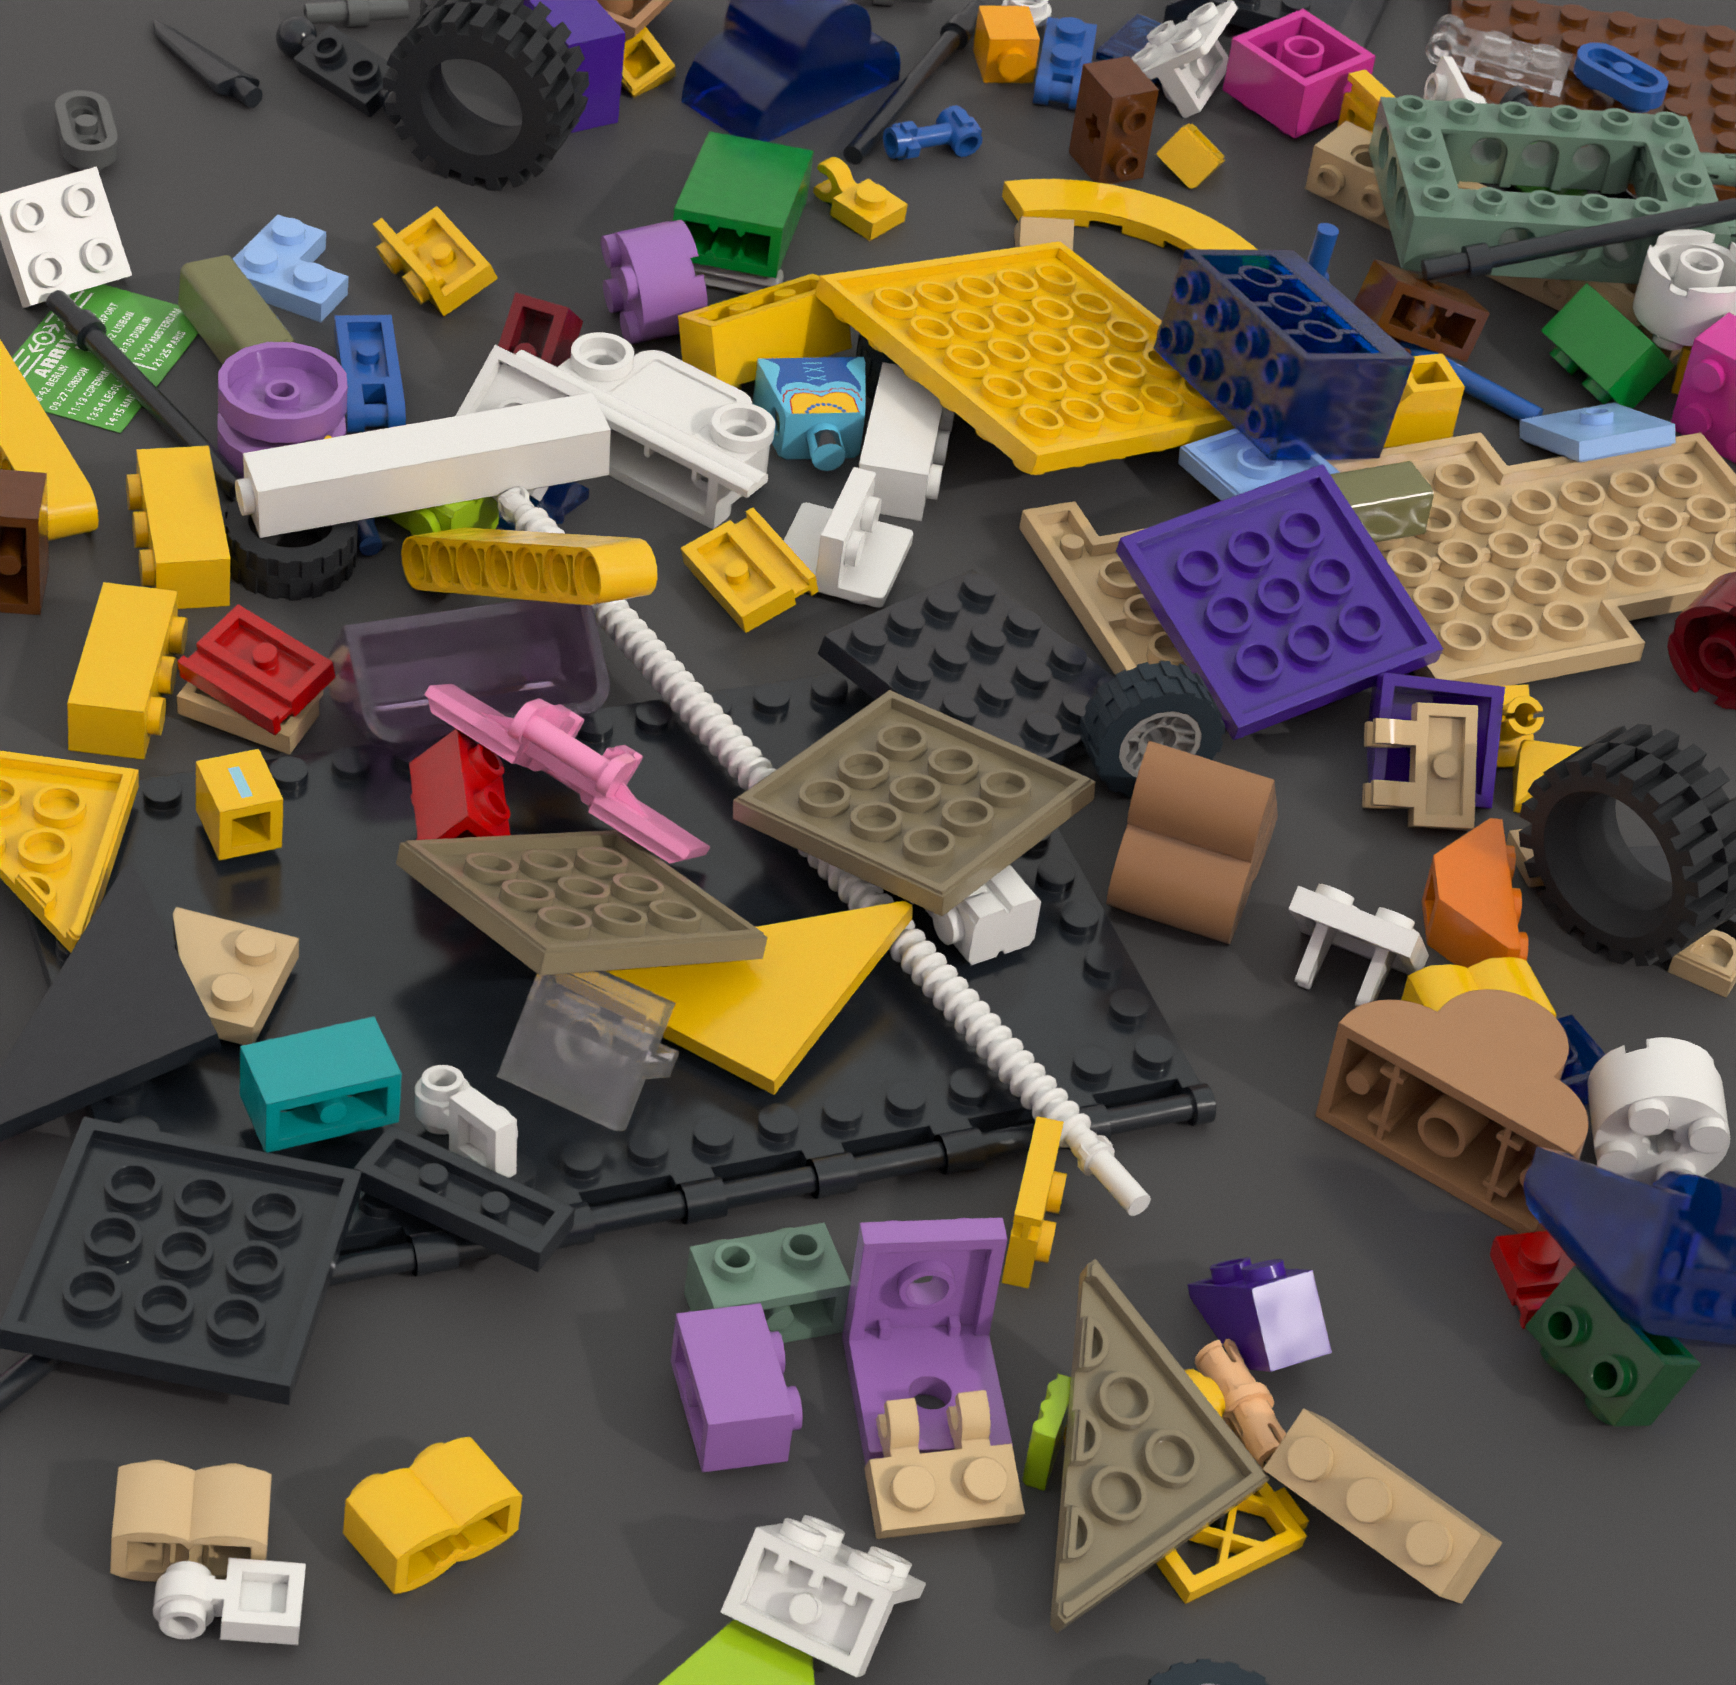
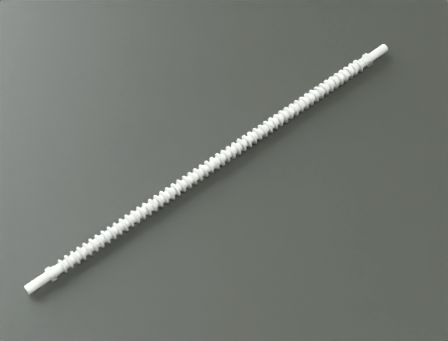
(916, 955)

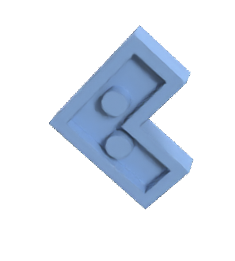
(284, 272)

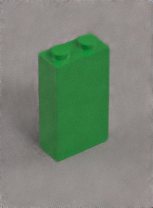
(744, 202)

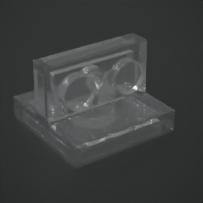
(590, 1044)

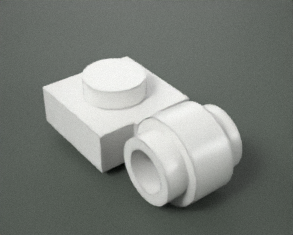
(474, 1123)
(255, 1601)

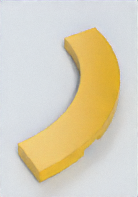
(1138, 212)

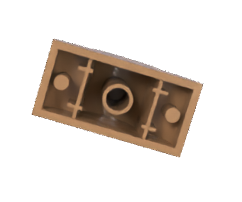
(1192, 842)
(1457, 1093)

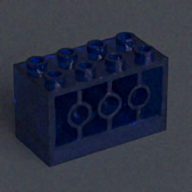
(1283, 354)

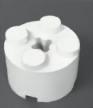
(1685, 287)
(1658, 1110)

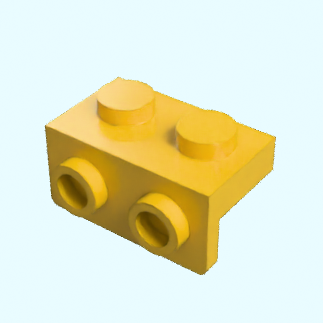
(436, 260)

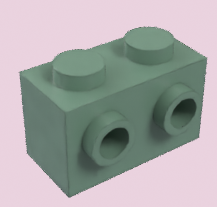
(786, 1270)

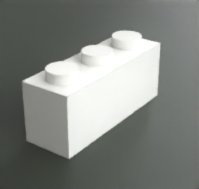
(904, 443)

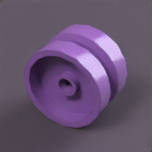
(278, 399)

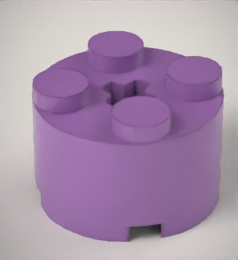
(652, 279)

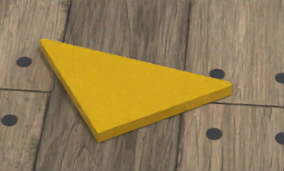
(61, 835)
(771, 1010)

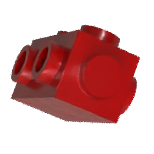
(458, 790)

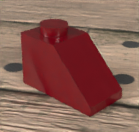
(540, 329)

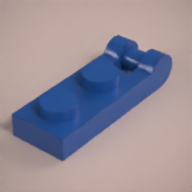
(1065, 49)
(372, 369)

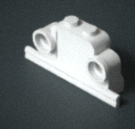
(671, 426)

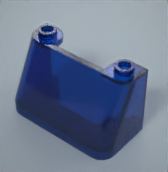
(1649, 1250)

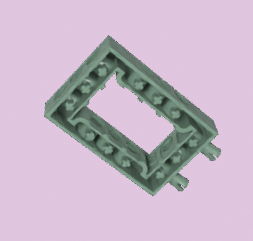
(1432, 145)

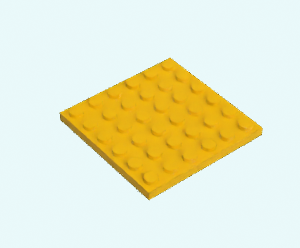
(1028, 353)

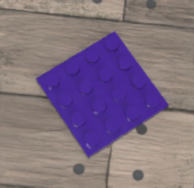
(1278, 600)

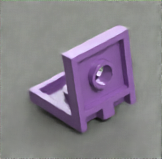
(926, 1335)

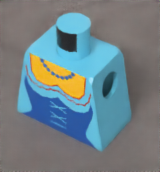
(814, 406)

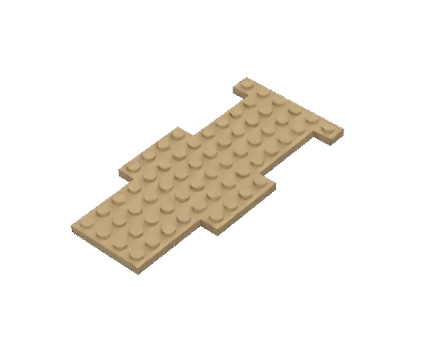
(1517, 567)

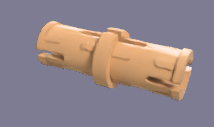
(1246, 1401)

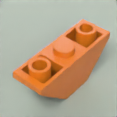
(1471, 900)

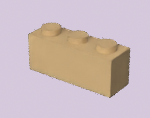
(1382, 1506)

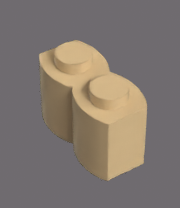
(187, 1515)

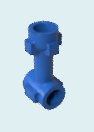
(951, 128)

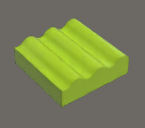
(1047, 1433)

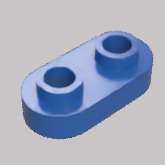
(1620, 77)

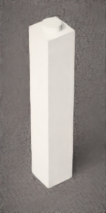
(424, 464)

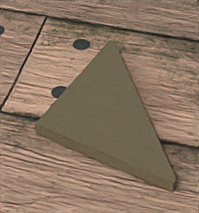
(1140, 1455)

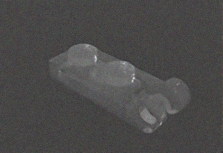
(1499, 56)

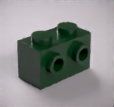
(1619, 1368)

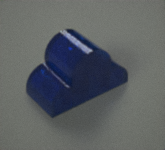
(787, 65)

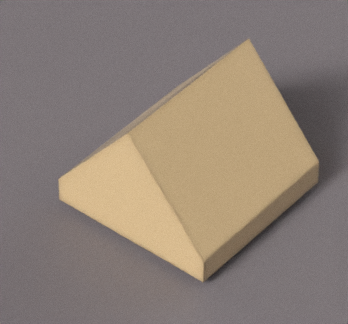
(1043, 230)

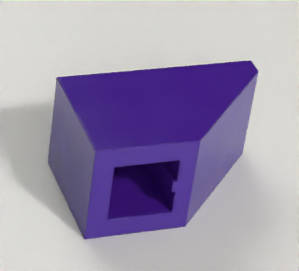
(1265, 1311)

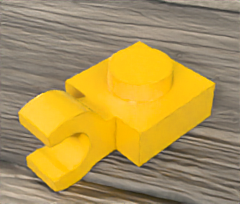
(861, 206)

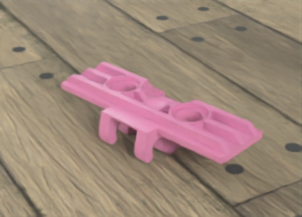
(545, 740)

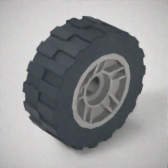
(1145, 705)

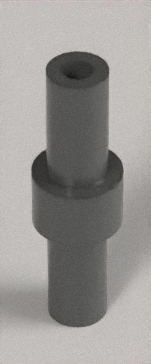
(356, 12)

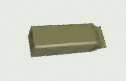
(226, 307)
(1388, 499)

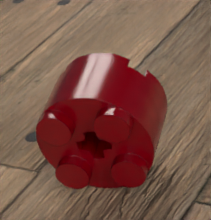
(1705, 642)

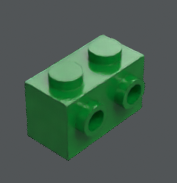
(1607, 348)

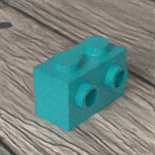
(313, 1079)

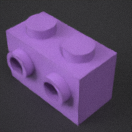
(734, 1387)

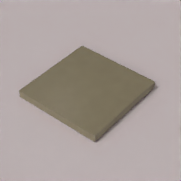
(914, 802)
(580, 901)

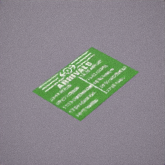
(76, 382)

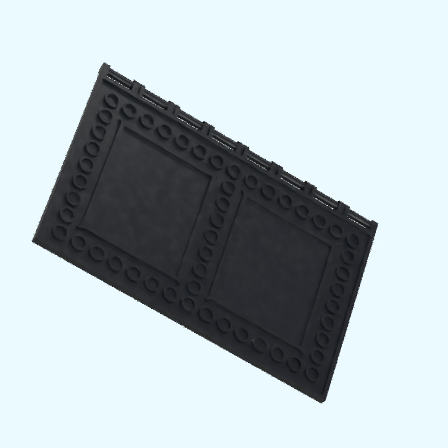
(869, 1102)

